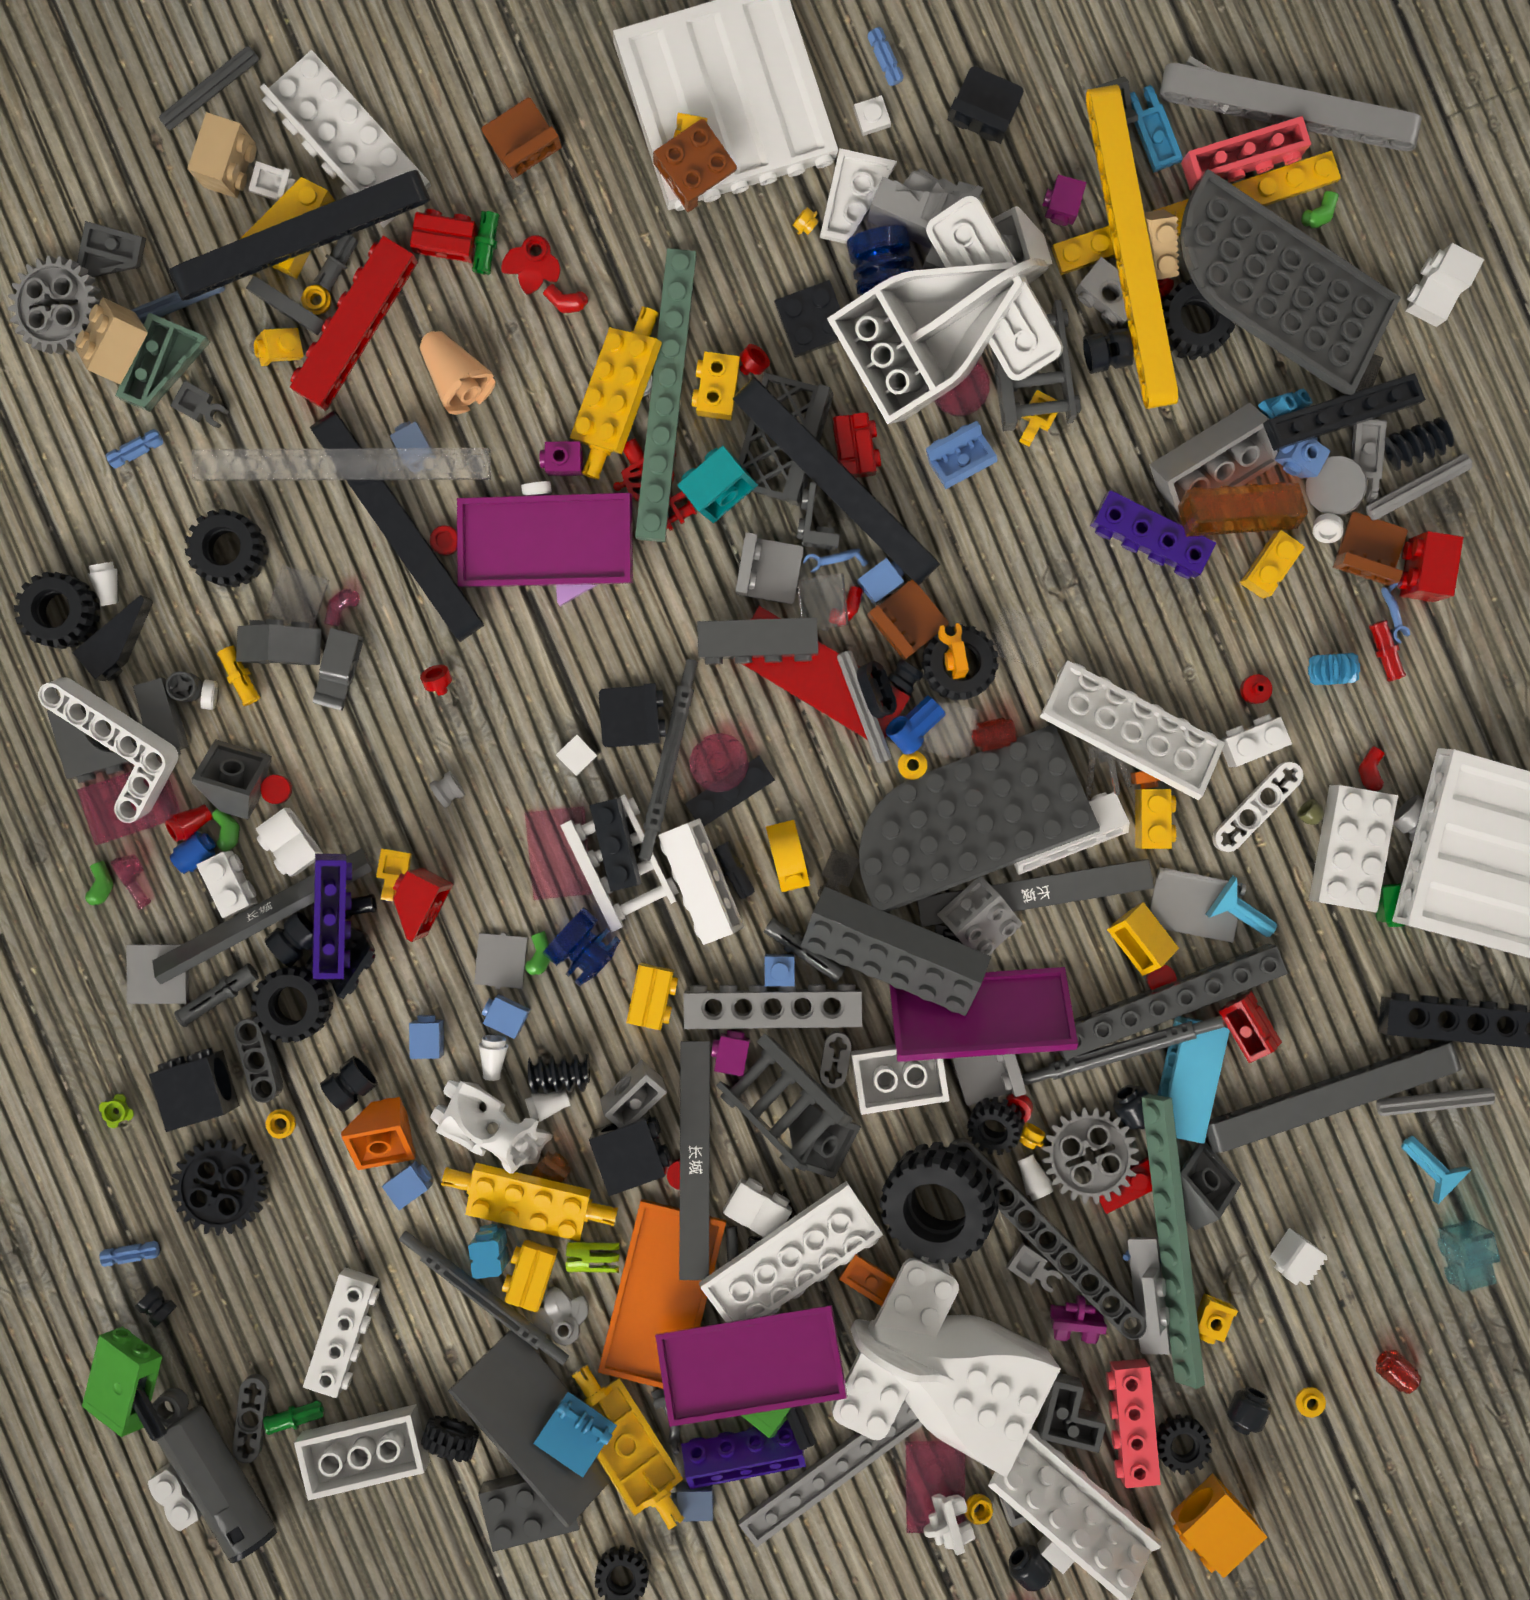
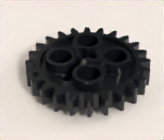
(214, 1212)

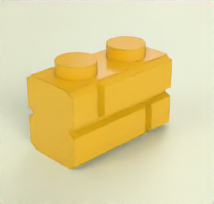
(1272, 564)
(651, 996)
(530, 1276)

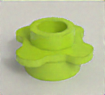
(108, 1114)

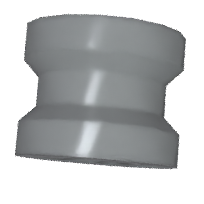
(447, 789)

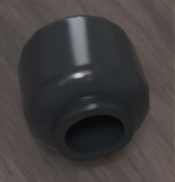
(1129, 1106)
(1249, 1411)
(1030, 1568)

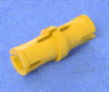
(238, 676)

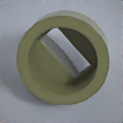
(1311, 812)

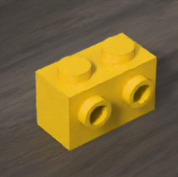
(717, 385)
(1154, 818)

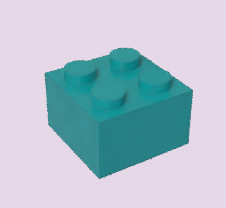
(717, 484)

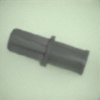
(336, 262)

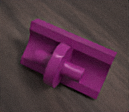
(1077, 1318)

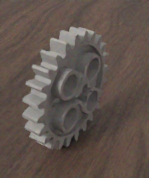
(54, 278)
(1100, 1181)

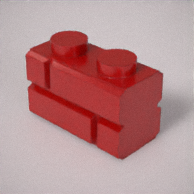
(444, 236)
(854, 444)
(1250, 1027)

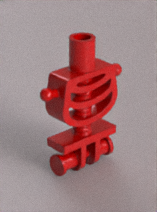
(636, 457)

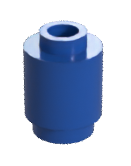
(192, 852)

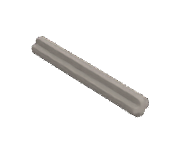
(1419, 486)
(869, 722)
(1435, 1101)

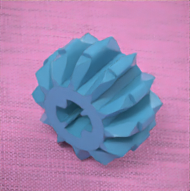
(1334, 669)

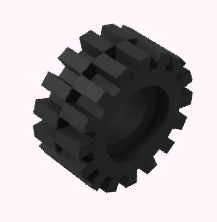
(988, 1138)
(450, 1438)
(1195, 1456)
(621, 1558)

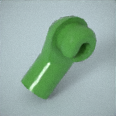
(1322, 214)
(229, 830)
(102, 886)
(539, 961)

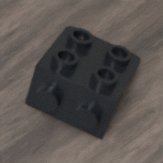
(985, 104)
(631, 716)
(361, 958)

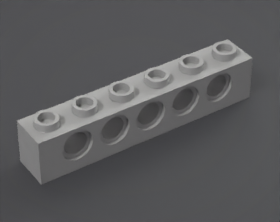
(698, 1017)

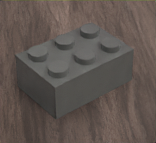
(518, 1514)

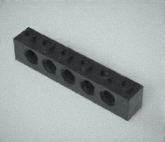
(1395, 1020)

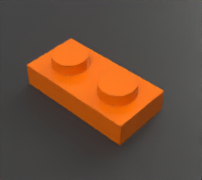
(867, 1279)

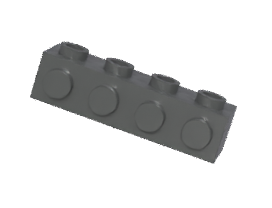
(757, 639)

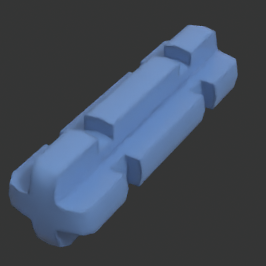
(885, 56)
(134, 448)
(129, 1253)

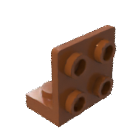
(521, 137)
(693, 163)
(1371, 549)
(907, 619)

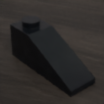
(113, 643)

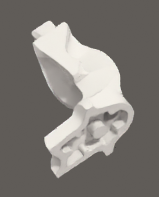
(463, 1120)

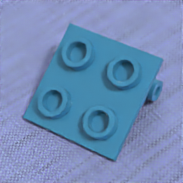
(575, 1434)

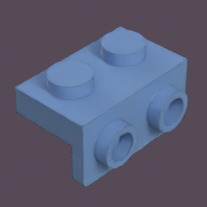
(960, 455)

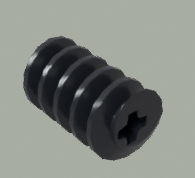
(1417, 441)
(559, 1074)

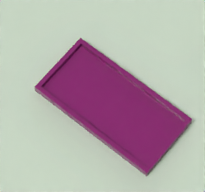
(545, 540)
(1008, 1016)
(751, 1366)

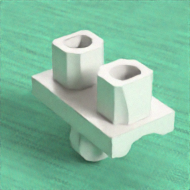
(944, 1526)

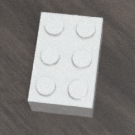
(894, 1085)

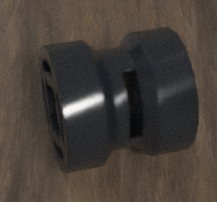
(155, 1306)

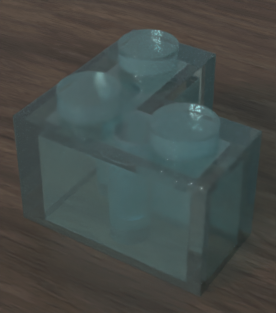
(1469, 1255)

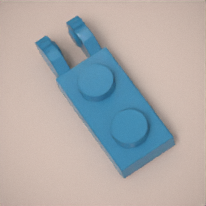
(1156, 131)

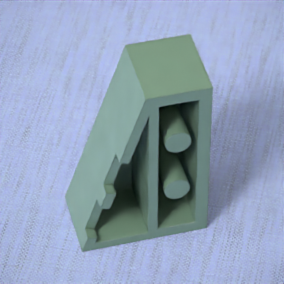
(159, 362)

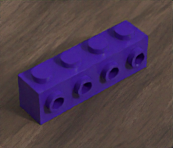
(1151, 534)
(329, 916)
(740, 1456)

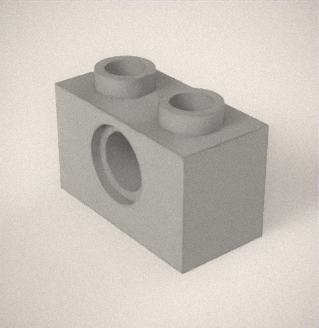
(1099, 278)
(633, 1095)

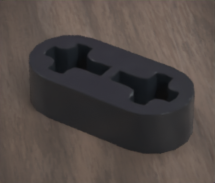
(876, 689)

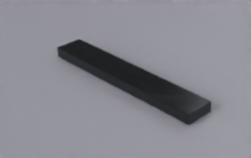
(1343, 411)

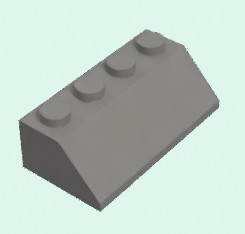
(1220, 456)

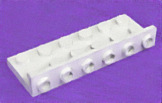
(336, 127)
(1132, 729)
(792, 1257)
(1077, 1516)

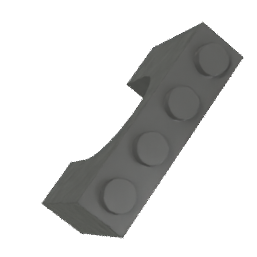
(85, 756)

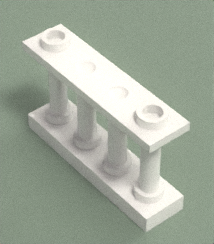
(600, 887)

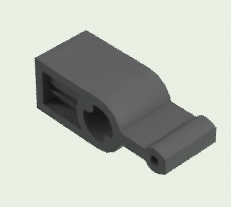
(337, 668)

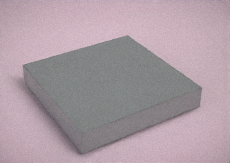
(141, 983)

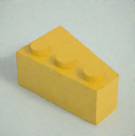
(299, 199)

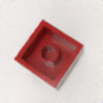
(1430, 566)

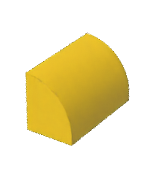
(1143, 939)

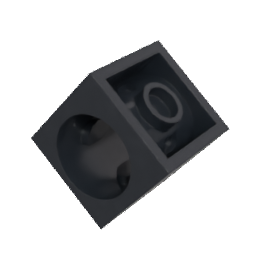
(193, 1089)
(630, 1154)

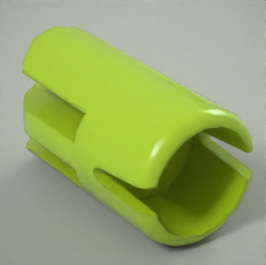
(582, 1257)

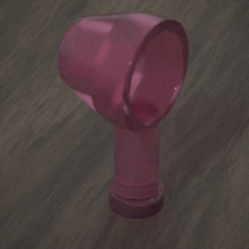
(128, 870)

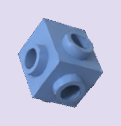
(1303, 458)

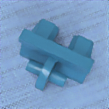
(1285, 403)

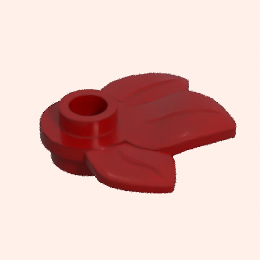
(531, 268)

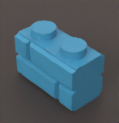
(488, 1252)

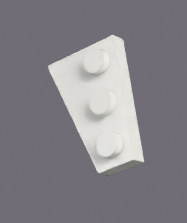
(852, 192)

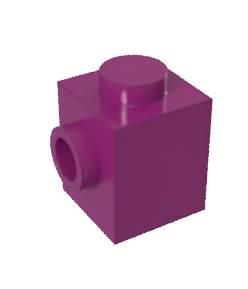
(1064, 200)
(562, 458)
(731, 1052)

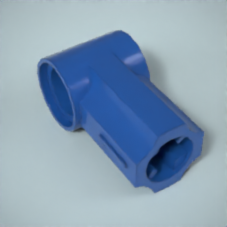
(909, 730)

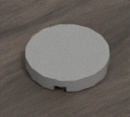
(1337, 487)

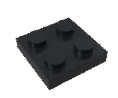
(805, 317)

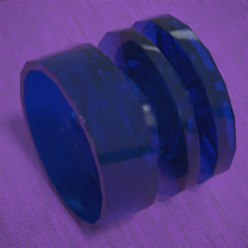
(879, 254)
(582, 947)

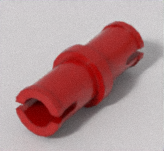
(1387, 650)

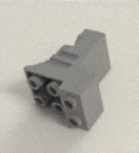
(916, 204)

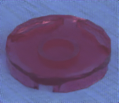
(967, 395)
(719, 762)

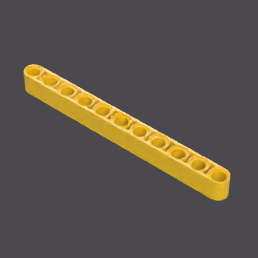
(1131, 246)

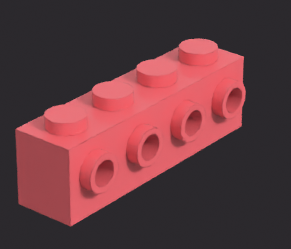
(1249, 152)
(1134, 1423)

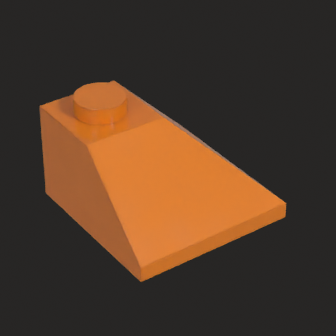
(380, 1135)

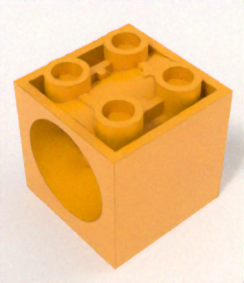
(1217, 1526)

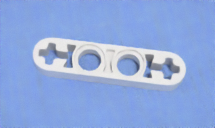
(1255, 804)

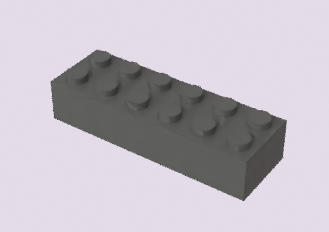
(895, 951)

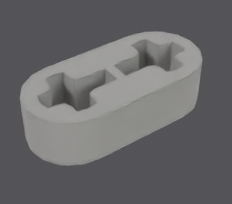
(842, 1060)

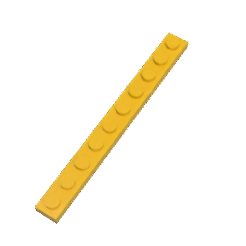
(1264, 188)

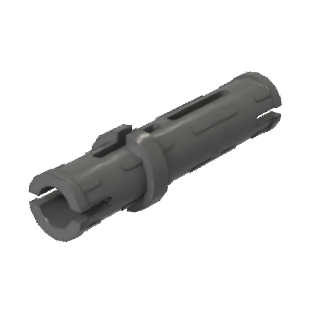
(793, 941)
(227, 988)

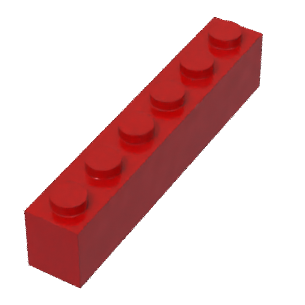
(353, 323)

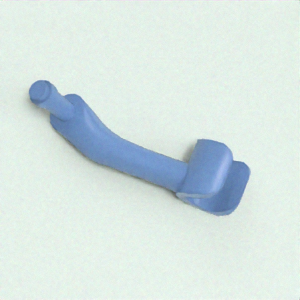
(836, 558)
(1395, 613)

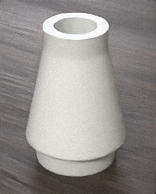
(105, 582)
(492, 1053)
(544, 1105)
(1035, 1180)

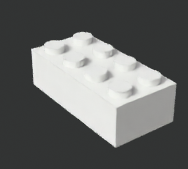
(1353, 847)
(361, 1452)

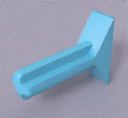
(1230, 902)
(1445, 1178)

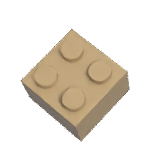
(222, 155)
(110, 340)

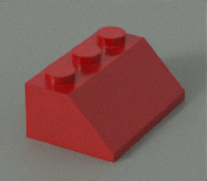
(419, 901)

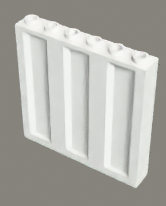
(742, 72)
(1471, 855)

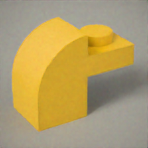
(788, 855)

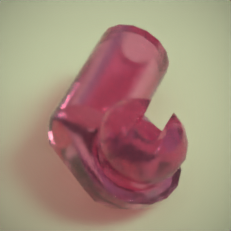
(338, 603)

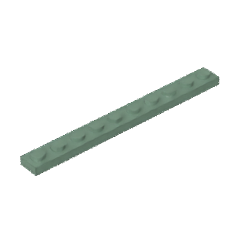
(666, 395)
(1173, 1239)

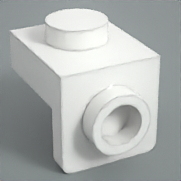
(270, 181)

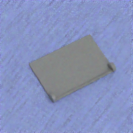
(1184, 899)

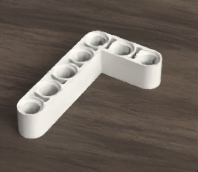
(117, 740)

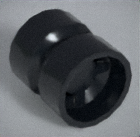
(1098, 353)
(289, 942)
(344, 1087)

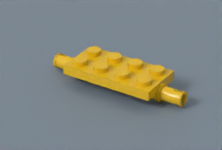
(616, 391)
(528, 1201)
(633, 1454)

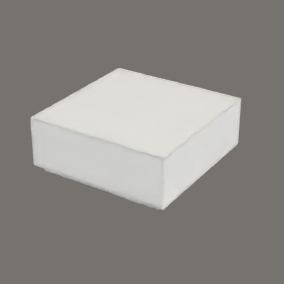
(576, 755)

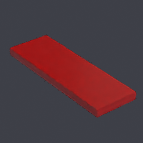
(820, 684)

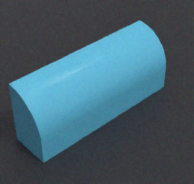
(1192, 1080)

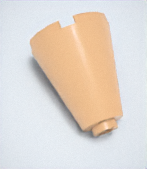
(455, 373)

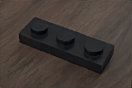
(712, 804)
(615, 844)

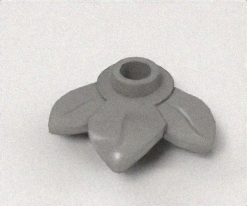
(561, 1311)

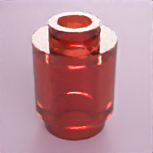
(994, 734)
(1398, 1371)

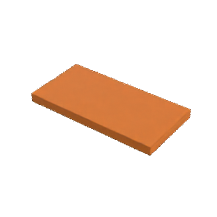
(652, 1295)

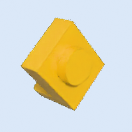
(278, 345)

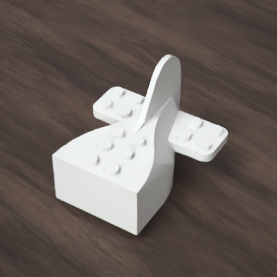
(930, 326)
(956, 1372)

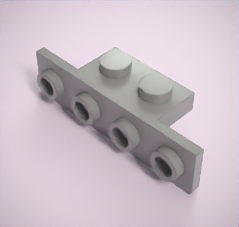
(1149, 1294)

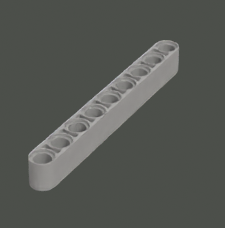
(1280, 103)

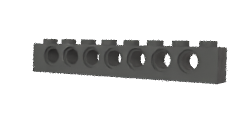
(1177, 998)

